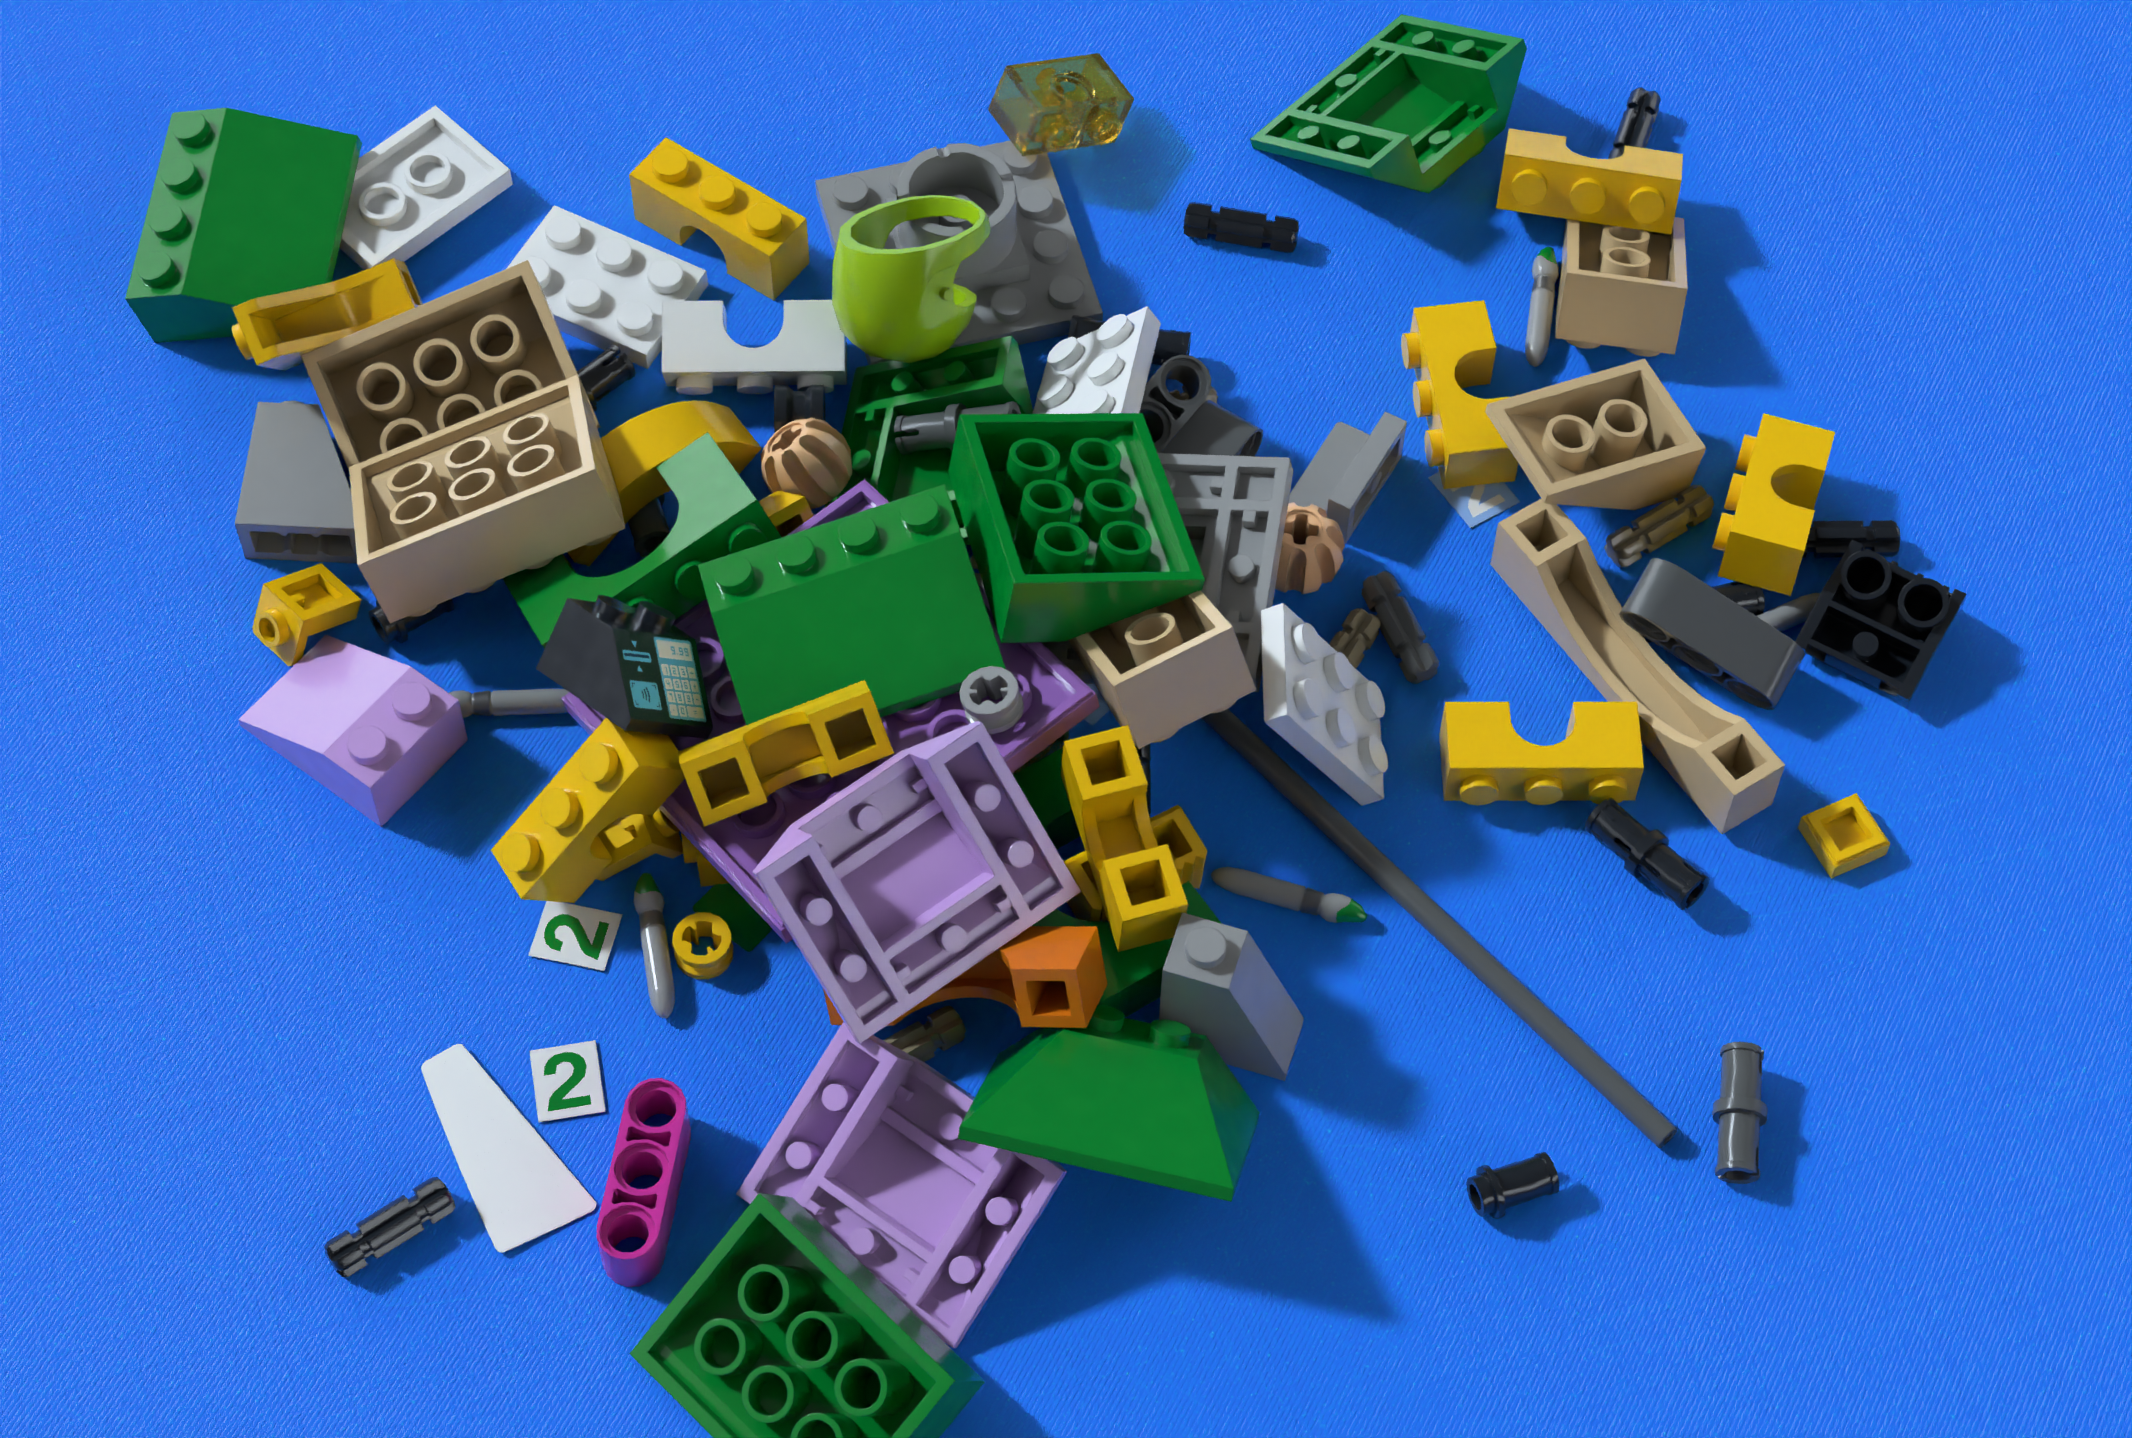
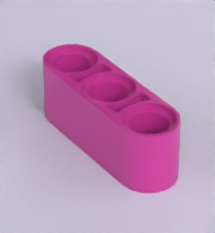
(647, 1211)

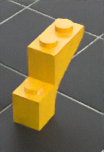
(294, 322)

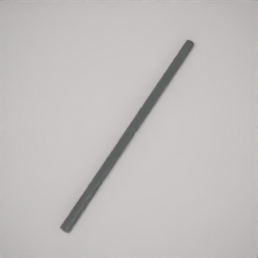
(1444, 928)

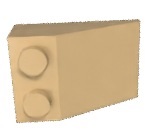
(1622, 287)
(1601, 439)
(1166, 667)

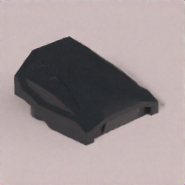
(1879, 622)

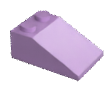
(359, 725)

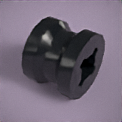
(793, 405)

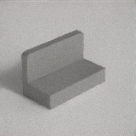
(1351, 471)

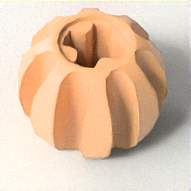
(807, 461)
(1309, 549)

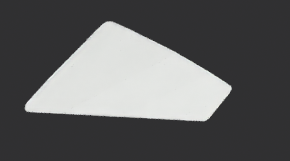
(504, 1161)

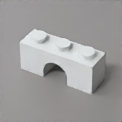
(702, 354)

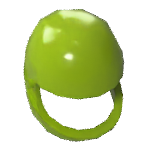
(904, 299)

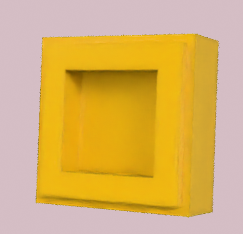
(1843, 835)

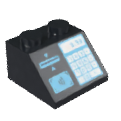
(629, 666)

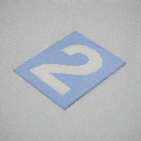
(1477, 502)

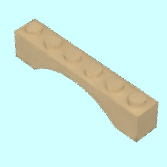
(1700, 745)

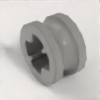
(995, 683)

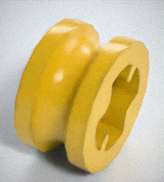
(715, 961)

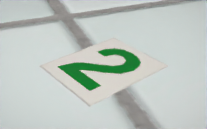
(575, 935)
(567, 1081)

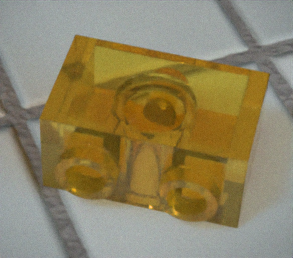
(1060, 104)

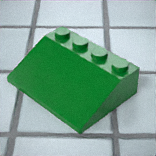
(236, 217)
(1069, 521)
(853, 602)
(800, 1341)

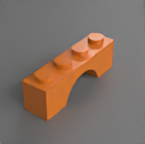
(1043, 974)

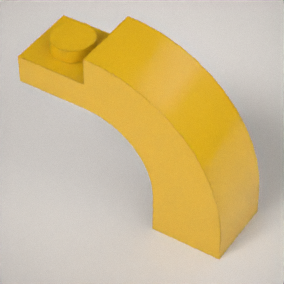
(654, 437)

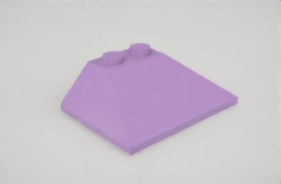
(913, 876)
(884, 1173)

